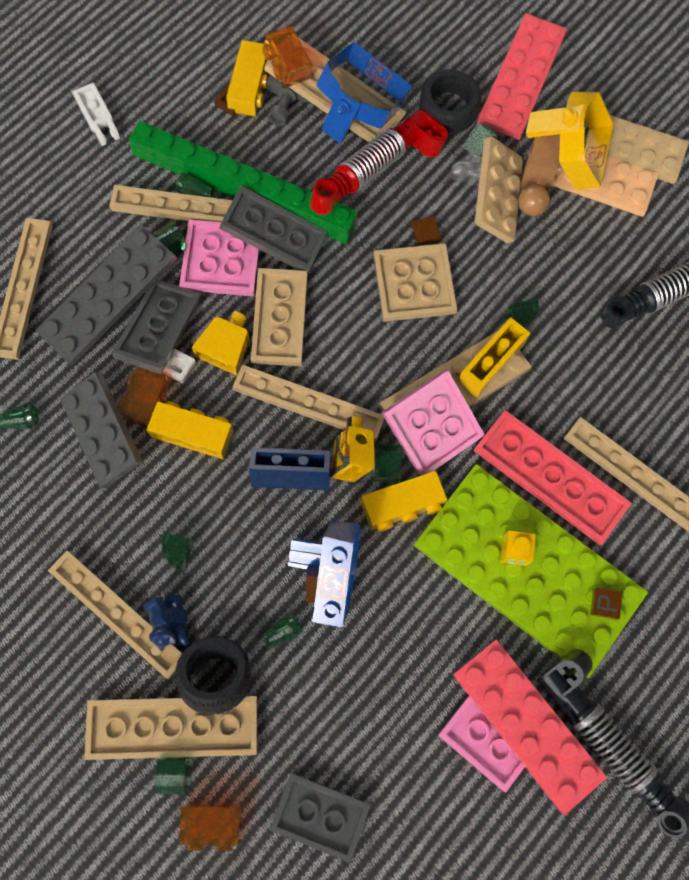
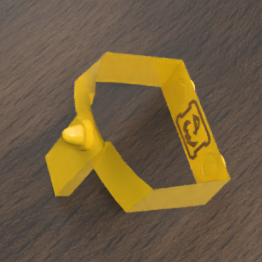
(582, 167)

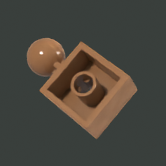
(540, 175)

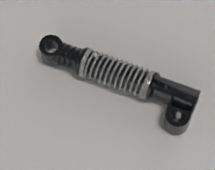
(648, 297)
(588, 718)

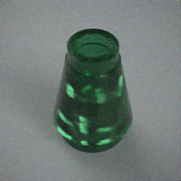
(192, 185)
(20, 417)
(283, 631)

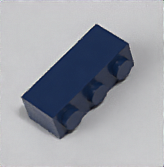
(290, 468)

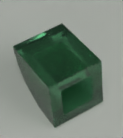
(475, 141)
(170, 237)
(524, 312)
(387, 463)
(177, 551)
(171, 776)

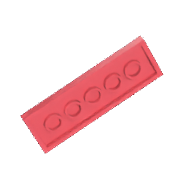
(522, 76)
(552, 477)
(530, 727)

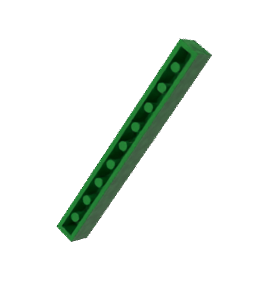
(228, 175)

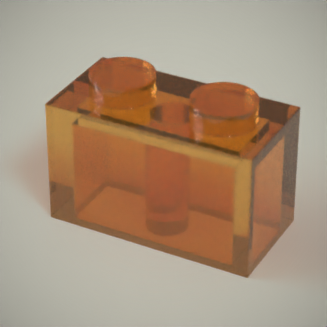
(287, 56)
(142, 396)
(210, 826)

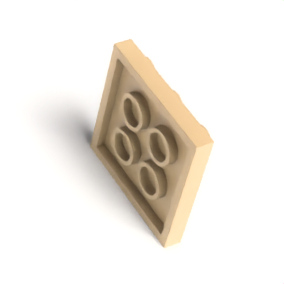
(414, 282)

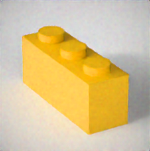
(248, 79)
(493, 357)
(190, 429)
(403, 501)

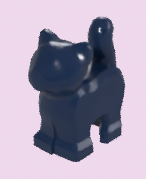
(165, 618)

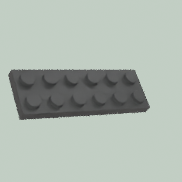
(106, 295)

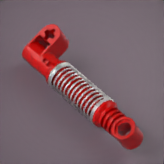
(391, 146)

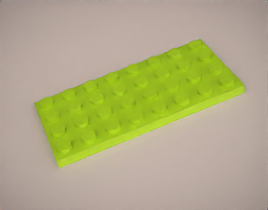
(550, 594)

